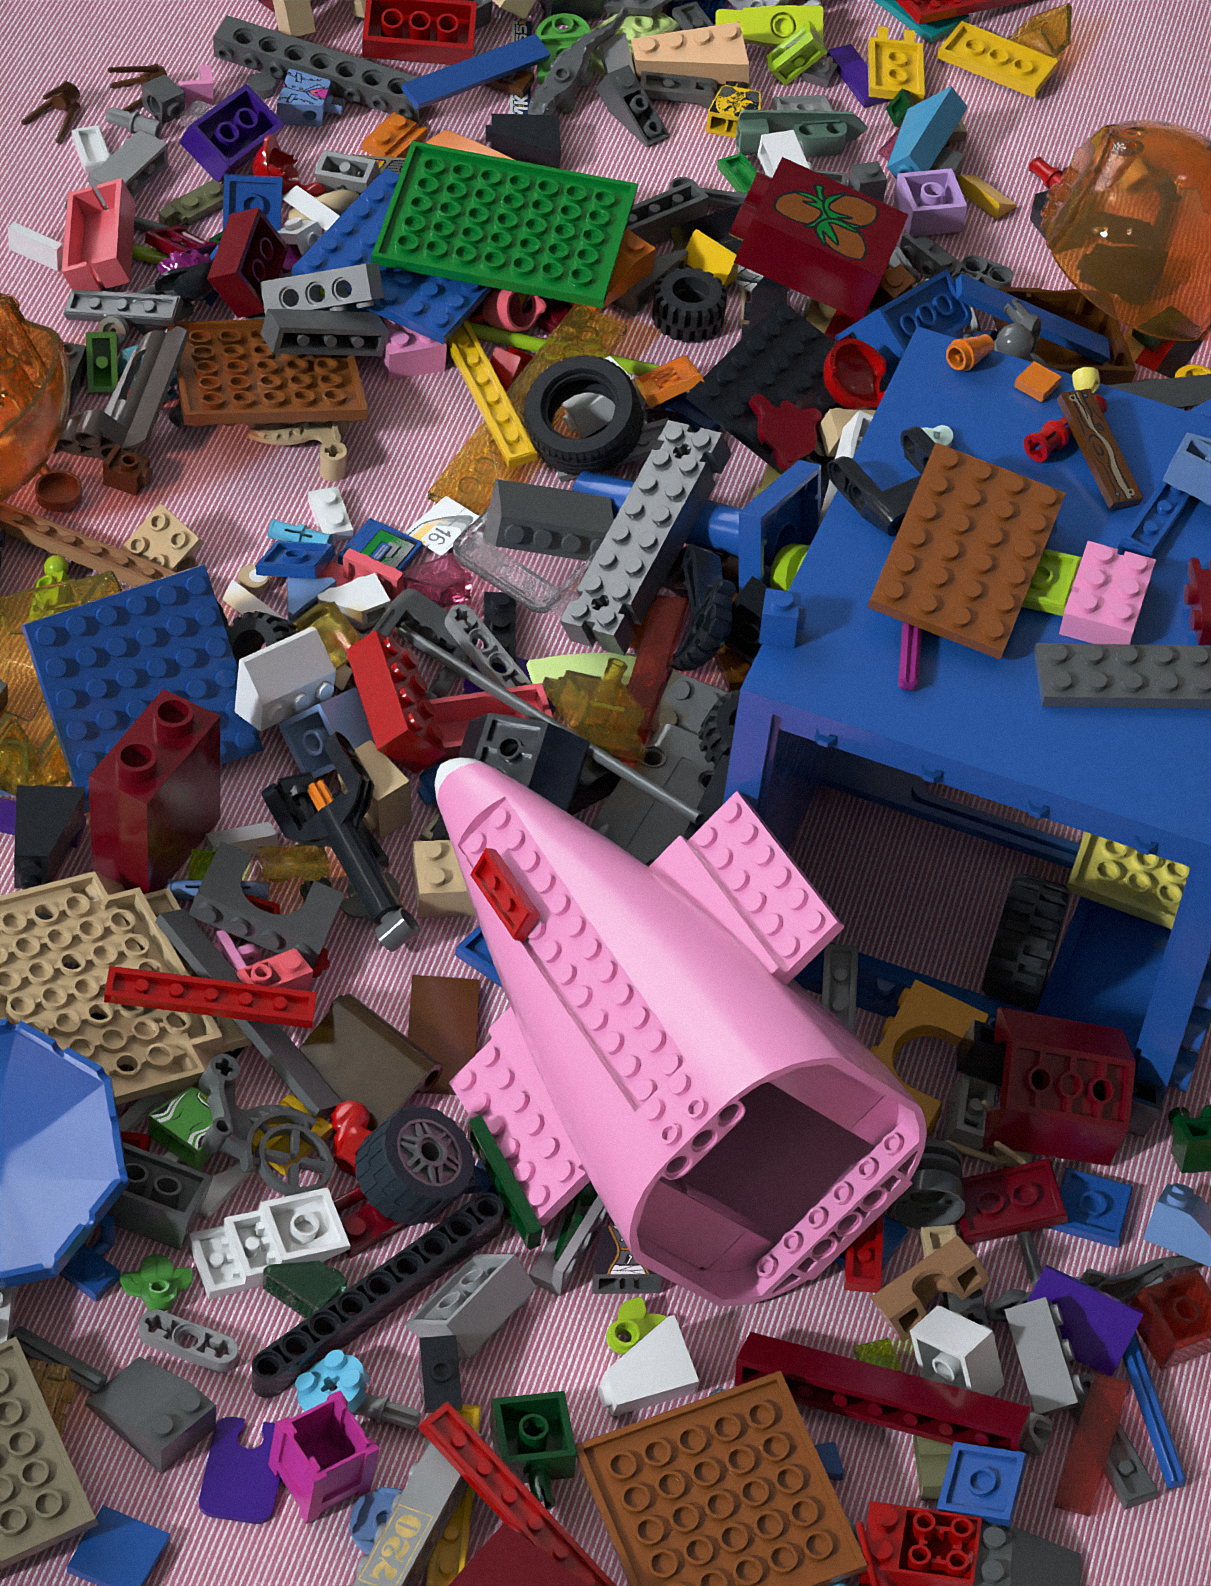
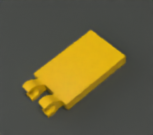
(895, 65)

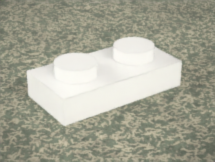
(330, 513)

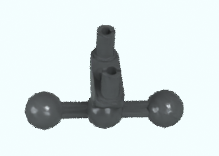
(1020, 337)

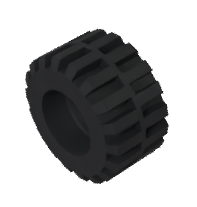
(689, 304)
(254, 630)
(715, 728)

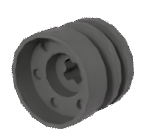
(936, 1190)

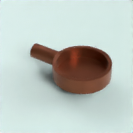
(57, 490)

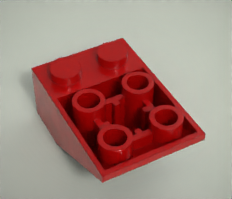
(921, 1546)

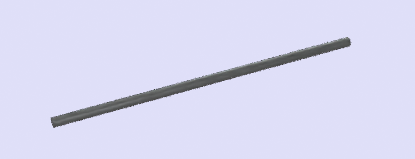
(533, 713)

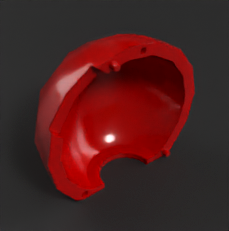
(854, 374)

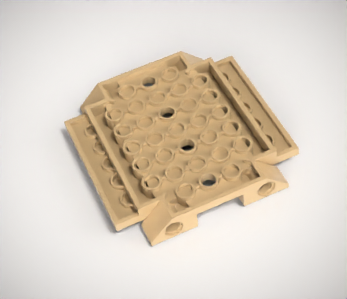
(98, 928)

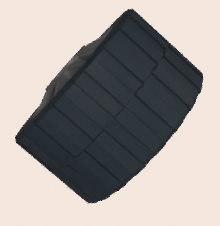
(414, 1165)

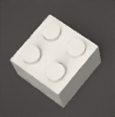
(957, 1352)

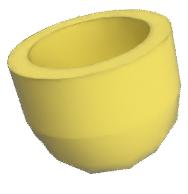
(1086, 378)

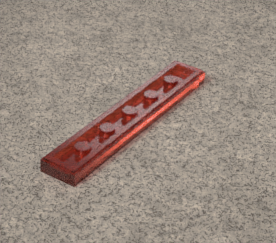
(654, 658)

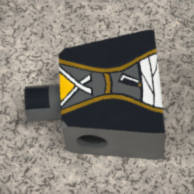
(617, 1270)

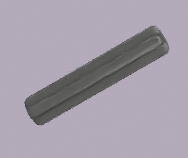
(45, 1351)

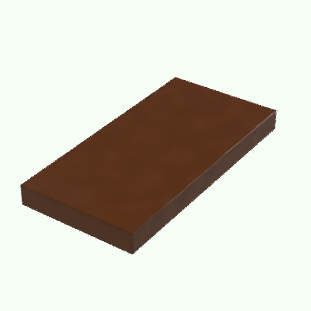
(444, 1023)

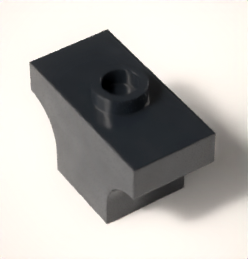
(439, 1373)

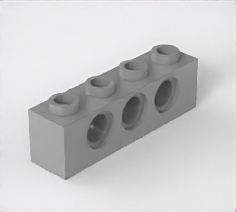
(364, 280)

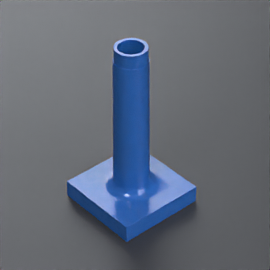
(777, 517)

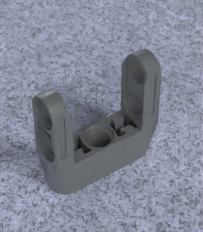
(426, 619)

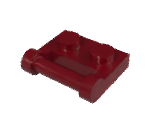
(177, 239)
(364, 1226)

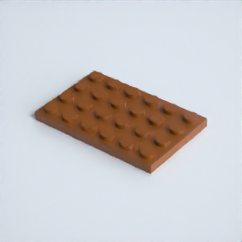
(967, 550)

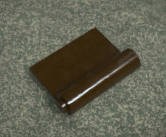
(368, 1059)

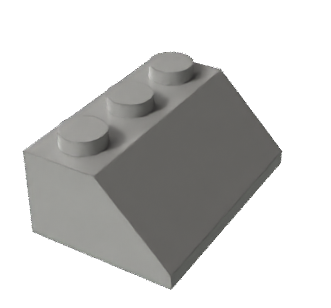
(474, 1302)

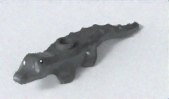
(571, 71)
(1119, 1286)

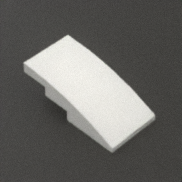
(280, 1232)

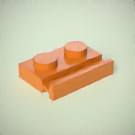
(393, 137)

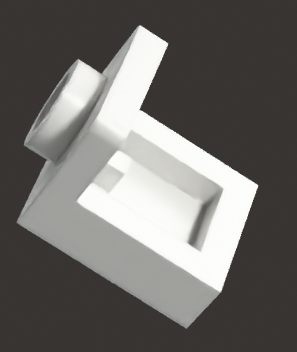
(301, 232)

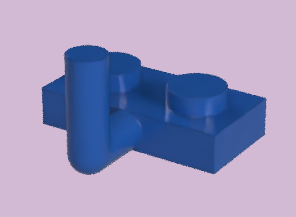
(87, 1267)

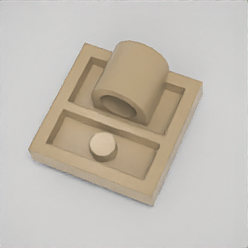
(164, 541)

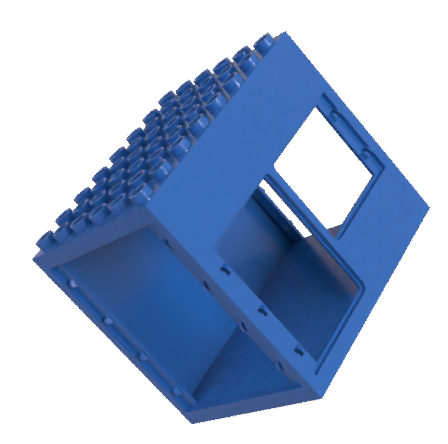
(978, 722)

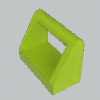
(792, 62)

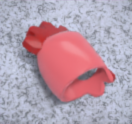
(504, 310)

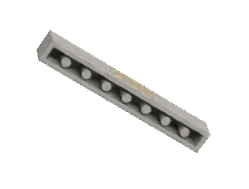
(415, 1523)

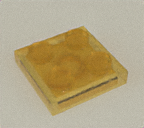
(287, 861)

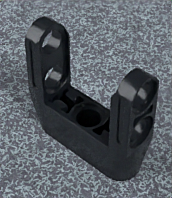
(887, 507)

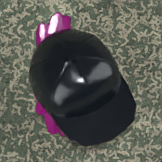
(186, 275)

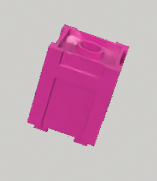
(326, 1440)

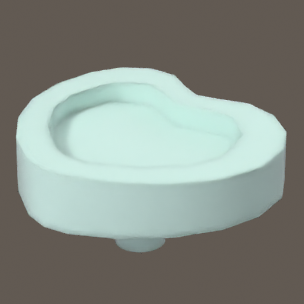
(940, 434)

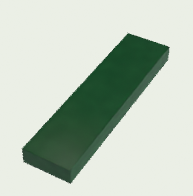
(504, 1182)

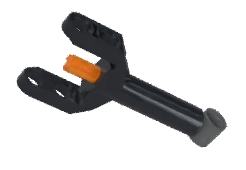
(338, 827)

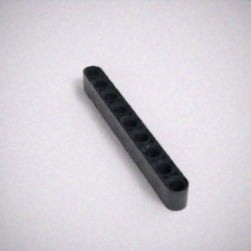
(373, 1307)

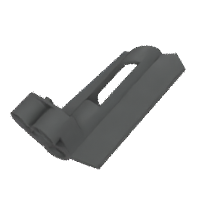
(132, 418)

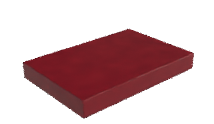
(1011, 1202)

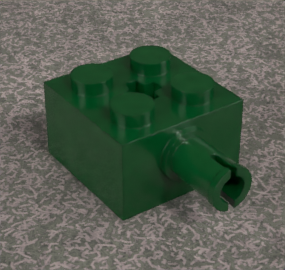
(534, 1440)

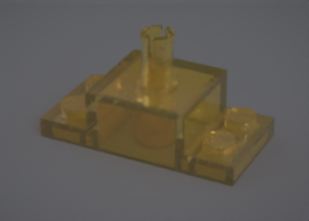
(600, 709)

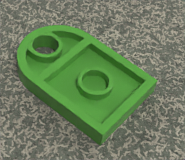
(559, 40)

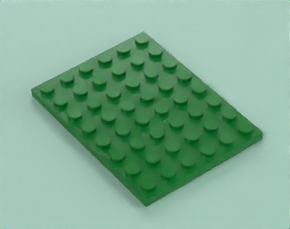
(505, 224)

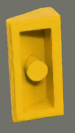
(985, 195)
(711, 257)

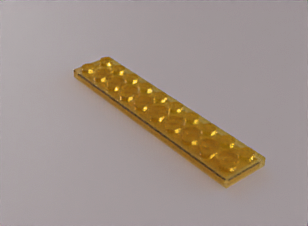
(473, 470)

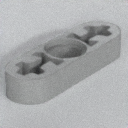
(168, 1322)

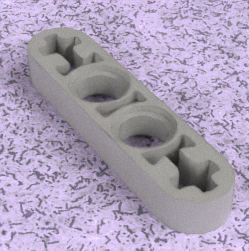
(483, 657)

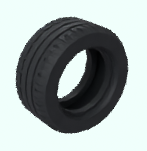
(576, 377)

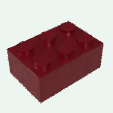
(245, 257)

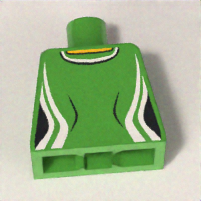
(182, 1125)

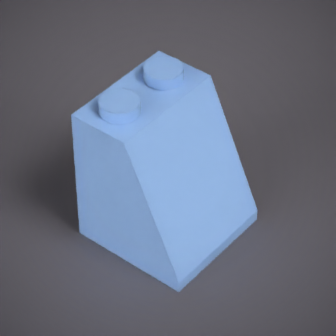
(309, 730)

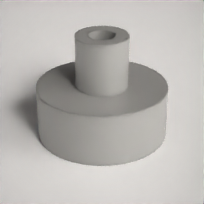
(115, 324)

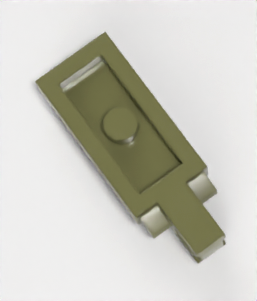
(193, 205)

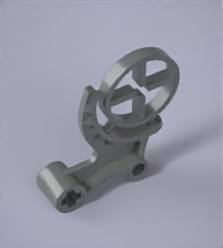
(235, 1127)

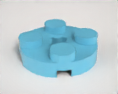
(333, 1370)

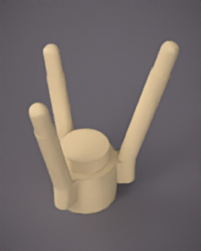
(1003, 1154)

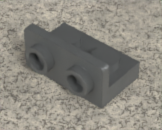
(927, 256)

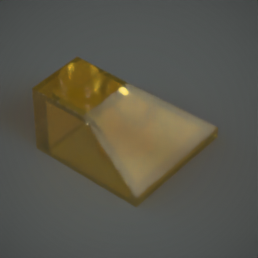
(1046, 31)

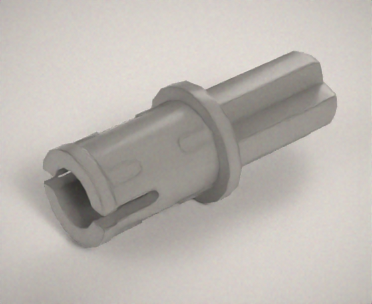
(133, 121)
(384, 1410)

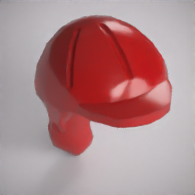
(274, 162)

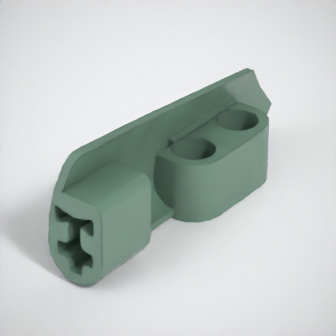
(819, 131)

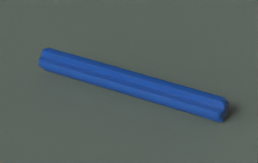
(1153, 1415)

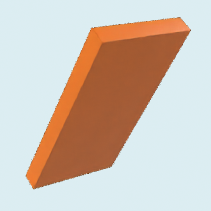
(668, 381)

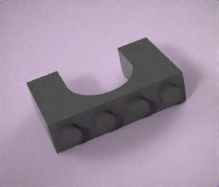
(226, 907)

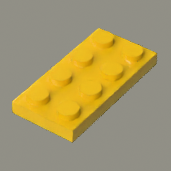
(997, 59)

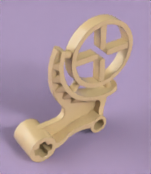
(332, 452)

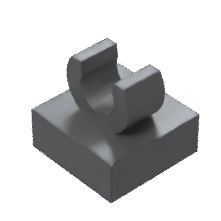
(820, 72)

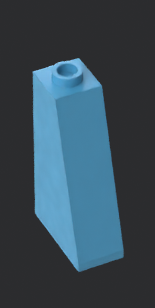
(926, 132)

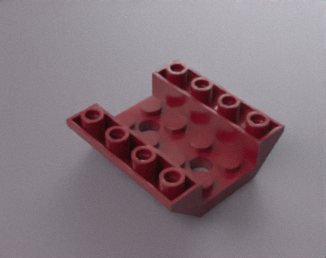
(1064, 1114)

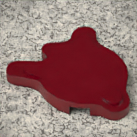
(786, 429)

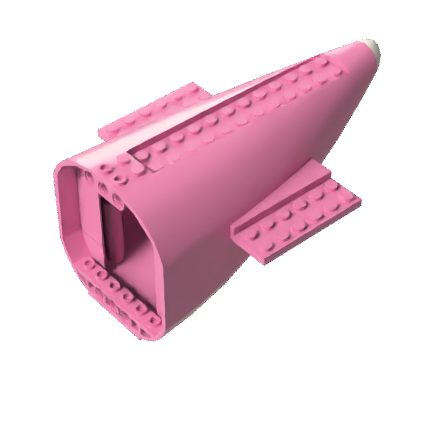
(674, 1047)

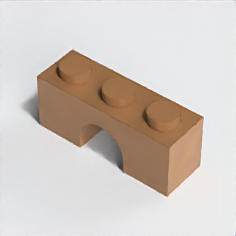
(947, 1269)

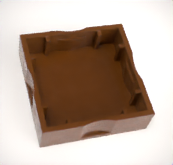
(1077, 309)

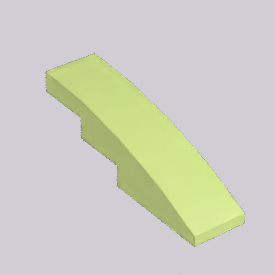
(584, 663)

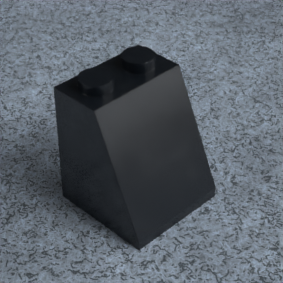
(44, 831)

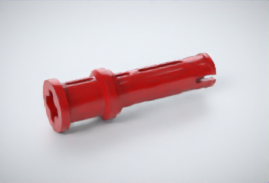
(1048, 441)

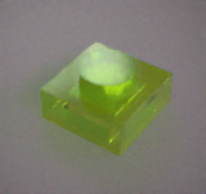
(200, 863)
(878, 1353)

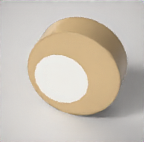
(251, 582)

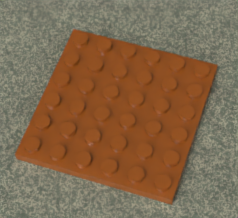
(236, 379)
(721, 1495)

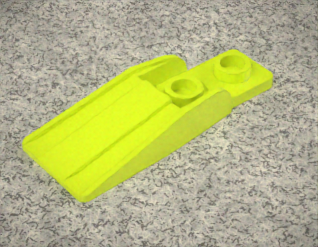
(772, 24)

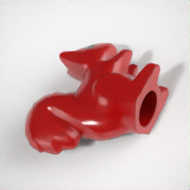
(350, 1122)

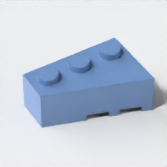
(1191, 467)

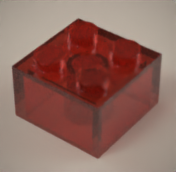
(1176, 1318)

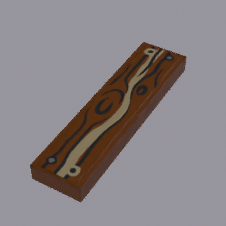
(1099, 449)

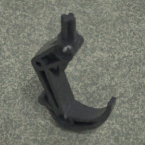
(710, 597)

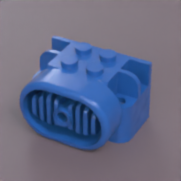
(928, 305)

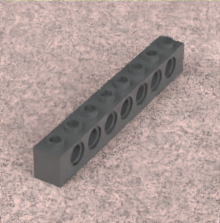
(350, 76)

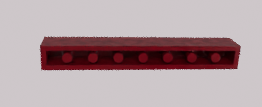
(885, 1395)

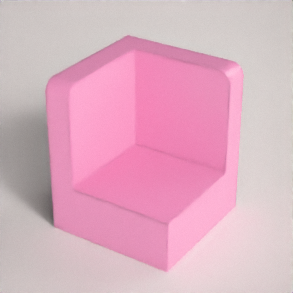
(199, 89)

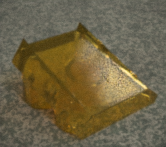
(333, 629)

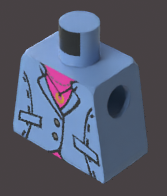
(307, 100)

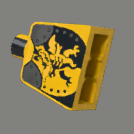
(726, 108)

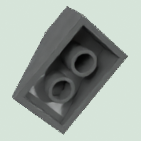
(154, 1412)
(1023, 1559)

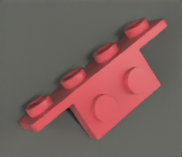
(360, 564)

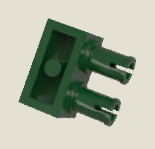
(1191, 1140)

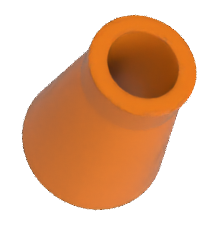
(967, 352)

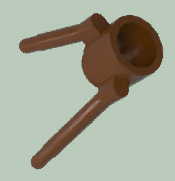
(150, 73)
(62, 98)

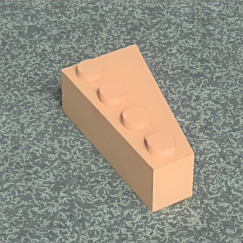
(699, 52)

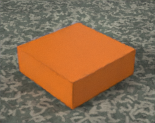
(1037, 381)

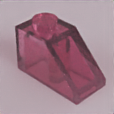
(440, 580)

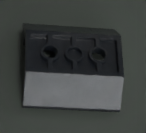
(545, 762)

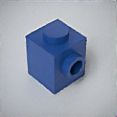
(781, 618)

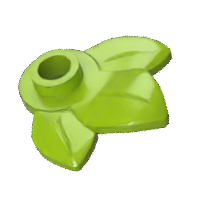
(632, 1322)

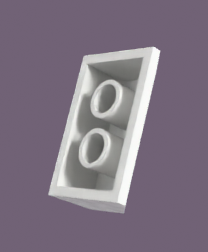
(284, 679)

